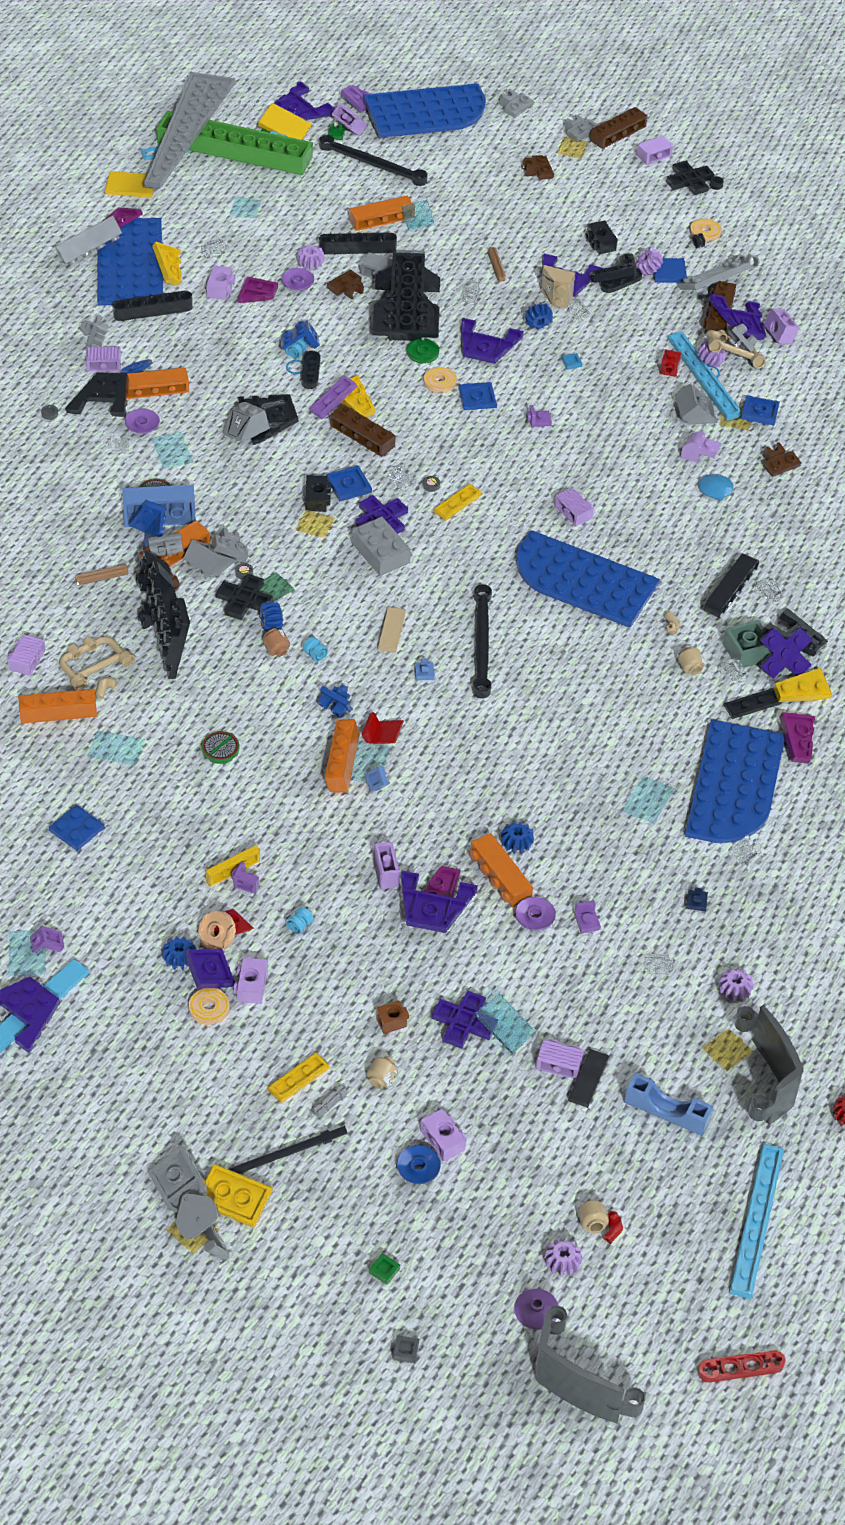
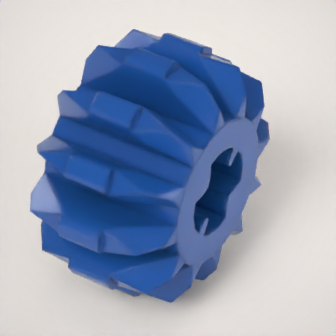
(539, 316)
(271, 616)
(517, 837)
(174, 952)

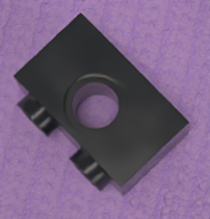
(601, 237)
(316, 493)

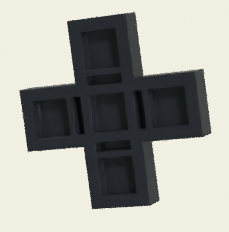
(690, 177)
(243, 596)

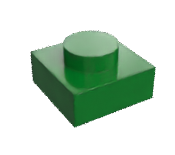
(384, 1269)

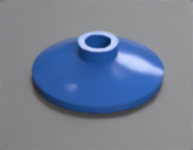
(137, 367)
(419, 1156)

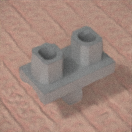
(88, 328)
(739, 340)
(165, 544)

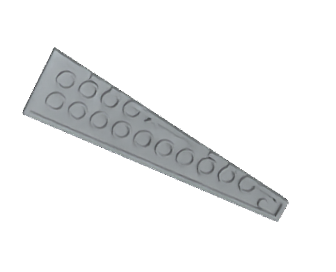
(194, 109)

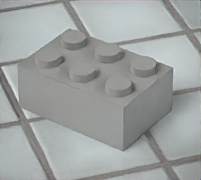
(381, 546)

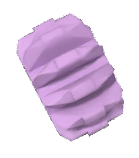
(310, 257)
(649, 261)
(711, 358)
(735, 984)
(555, 1260)

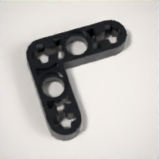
(626, 268)

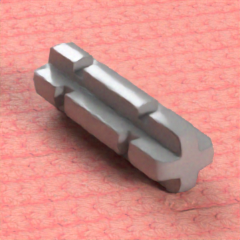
(329, 1100)

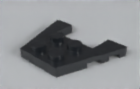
(103, 388)
(279, 413)
(792, 619)

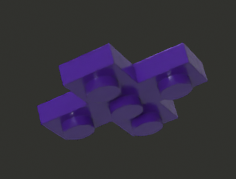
(390, 512)
(785, 652)
(461, 1019)

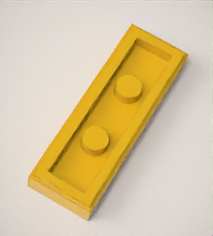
(457, 502)
(225, 869)
(298, 1077)

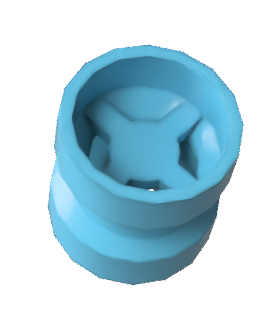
(297, 348)
(315, 649)
(302, 918)

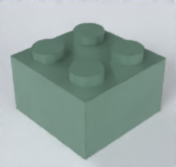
(745, 643)

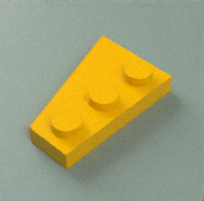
(168, 262)
(359, 400)
(803, 687)

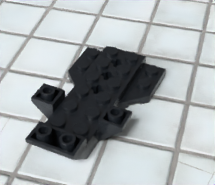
(406, 310)
(163, 610)

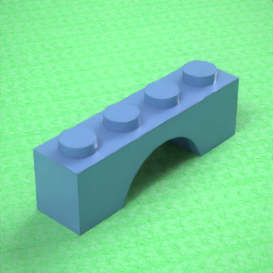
(691, 1114)

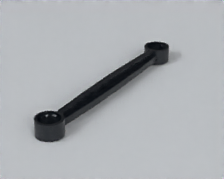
(418, 177)
(482, 641)

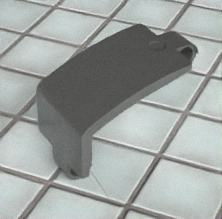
(781, 1057)
(578, 1385)

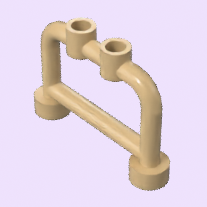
(717, 343)
(89, 644)

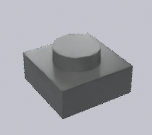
(406, 1349)

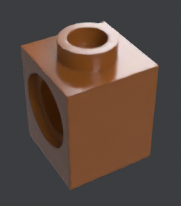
(385, 1016)

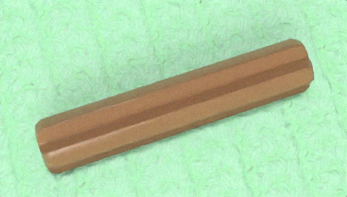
(496, 263)
(102, 574)

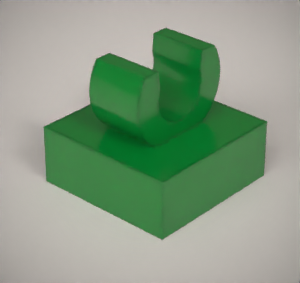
(337, 132)

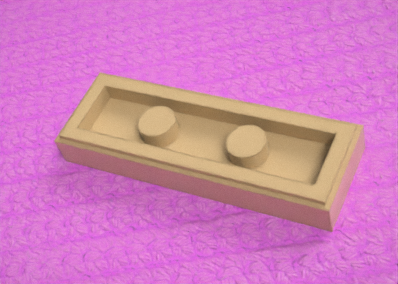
(392, 629)

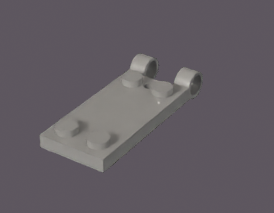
(727, 269)

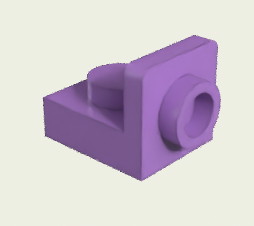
(538, 418)
(245, 881)
(586, 917)
(48, 939)

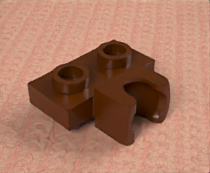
(538, 165)
(346, 283)
(779, 461)

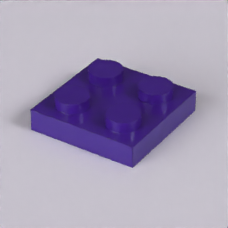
(209, 968)

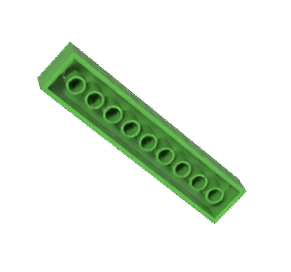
(248, 146)

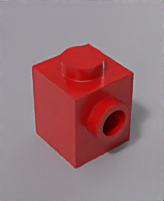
(672, 360)

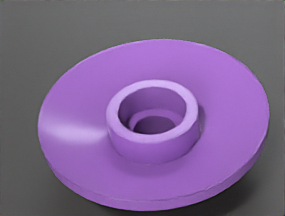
(298, 279)
(142, 421)
(535, 907)
(529, 1314)

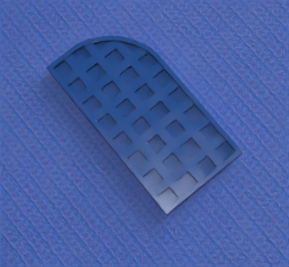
(425, 109)
(129, 263)
(584, 579)
(734, 782)

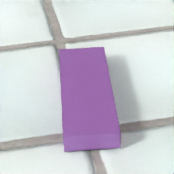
(333, 397)

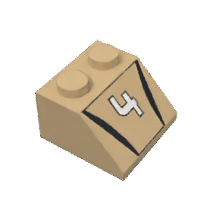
(558, 286)

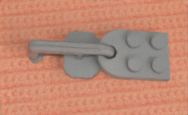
(186, 1195)

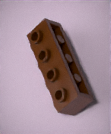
(618, 127)
(713, 318)
(362, 430)

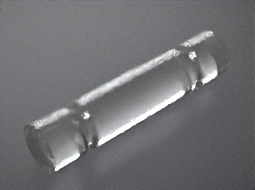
(405, 929)

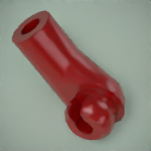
(615, 1227)

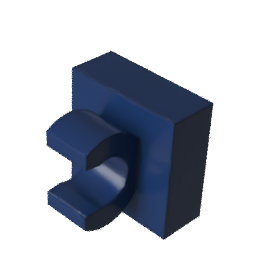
(697, 899)

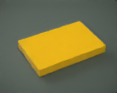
(284, 122)
(128, 184)
(237, 1195)

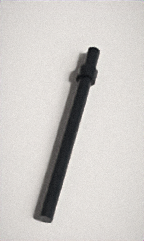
(325, 1137)

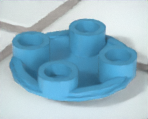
(716, 486)

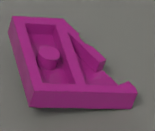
(257, 290)

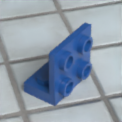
(301, 329)
(150, 520)

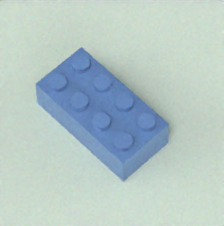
(177, 500)

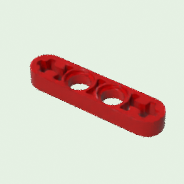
(739, 1362)

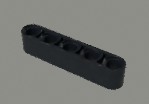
(358, 243)
(152, 305)
(730, 585)

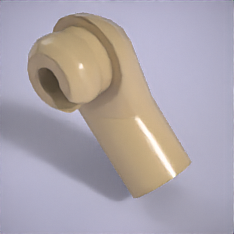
(674, 623)
(103, 685)

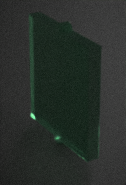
(276, 586)

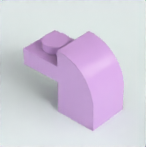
(699, 445)

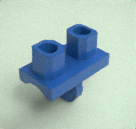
(337, 696)

